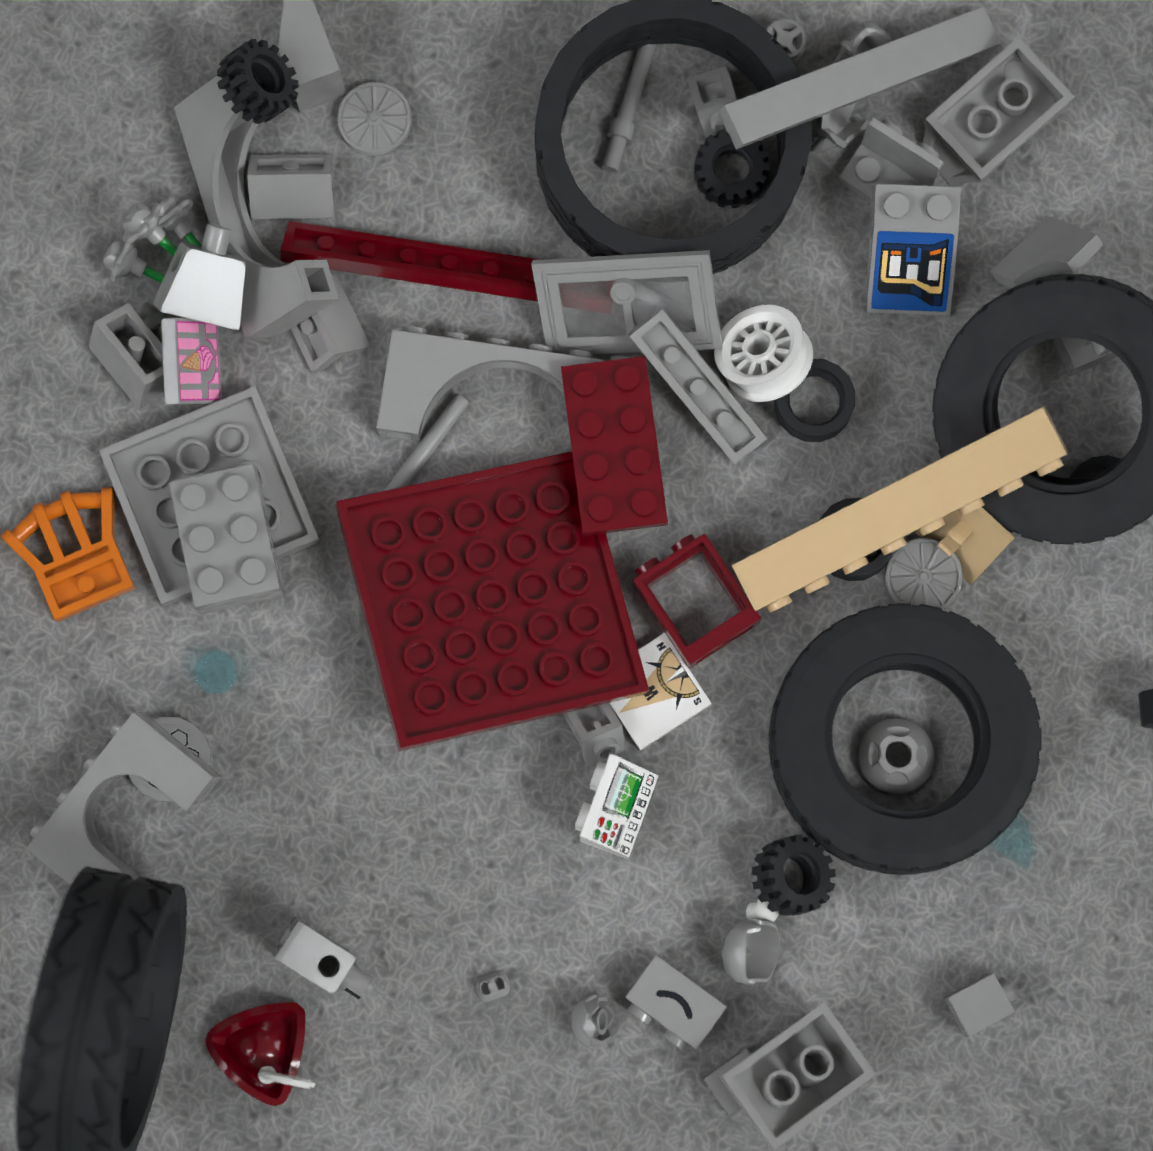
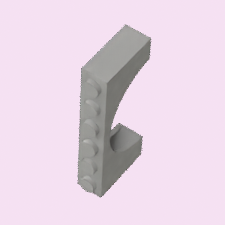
(273, 291)
(427, 366)

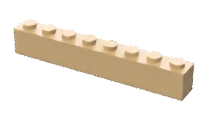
(900, 509)

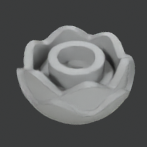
(592, 1021)

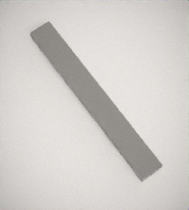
(858, 77)

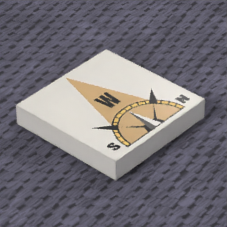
(671, 698)

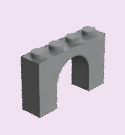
(139, 749)

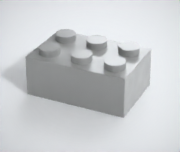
(226, 539)

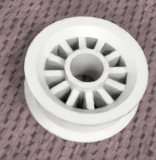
(764, 353)

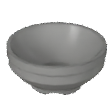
(877, 770)

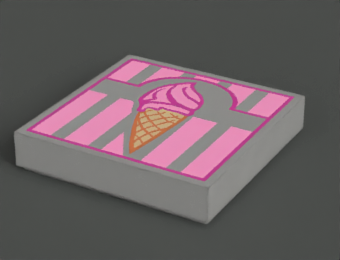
(190, 361)

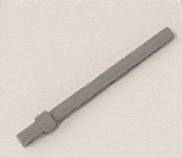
(622, 128)

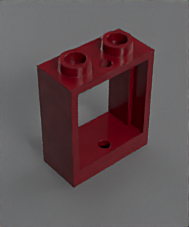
(722, 635)

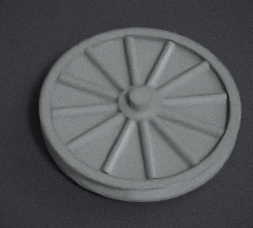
(374, 118)
(924, 574)

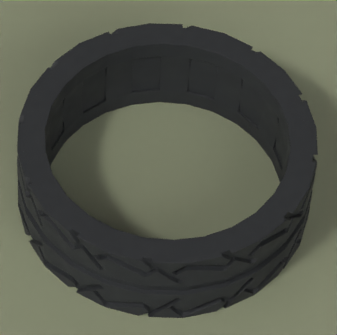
(682, 22)
(101, 1014)

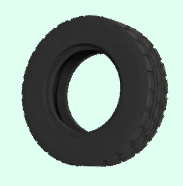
(970, 385)
(983, 681)

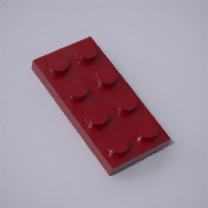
(614, 446)

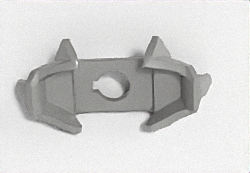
(835, 128)

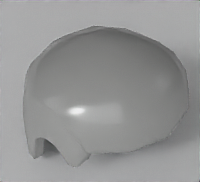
(763, 941)

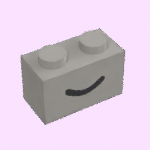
(675, 1004)

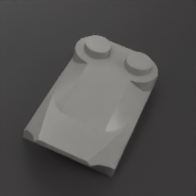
(994, 114)

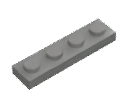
(697, 385)

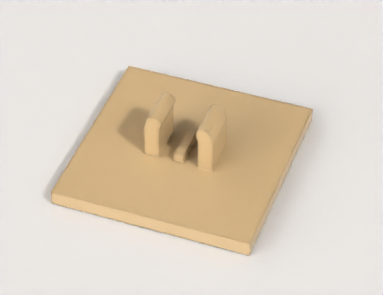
(974, 539)

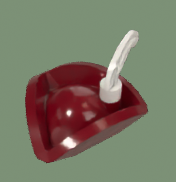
(262, 1050)

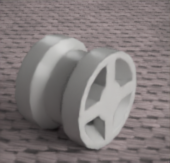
(790, 36)

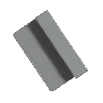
(291, 186)
(330, 333)

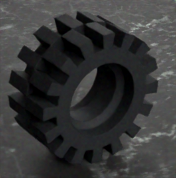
(244, 91)

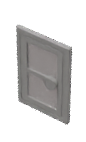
(601, 298)

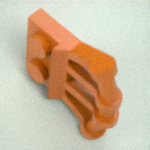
(86, 576)

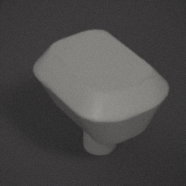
(492, 986)

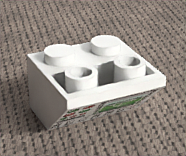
(617, 807)

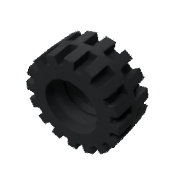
(723, 192)
(772, 880)

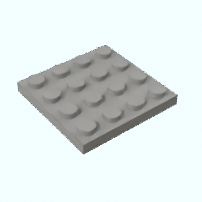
(199, 443)

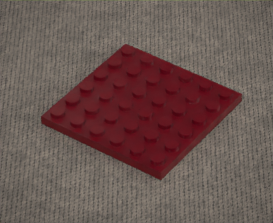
(488, 601)

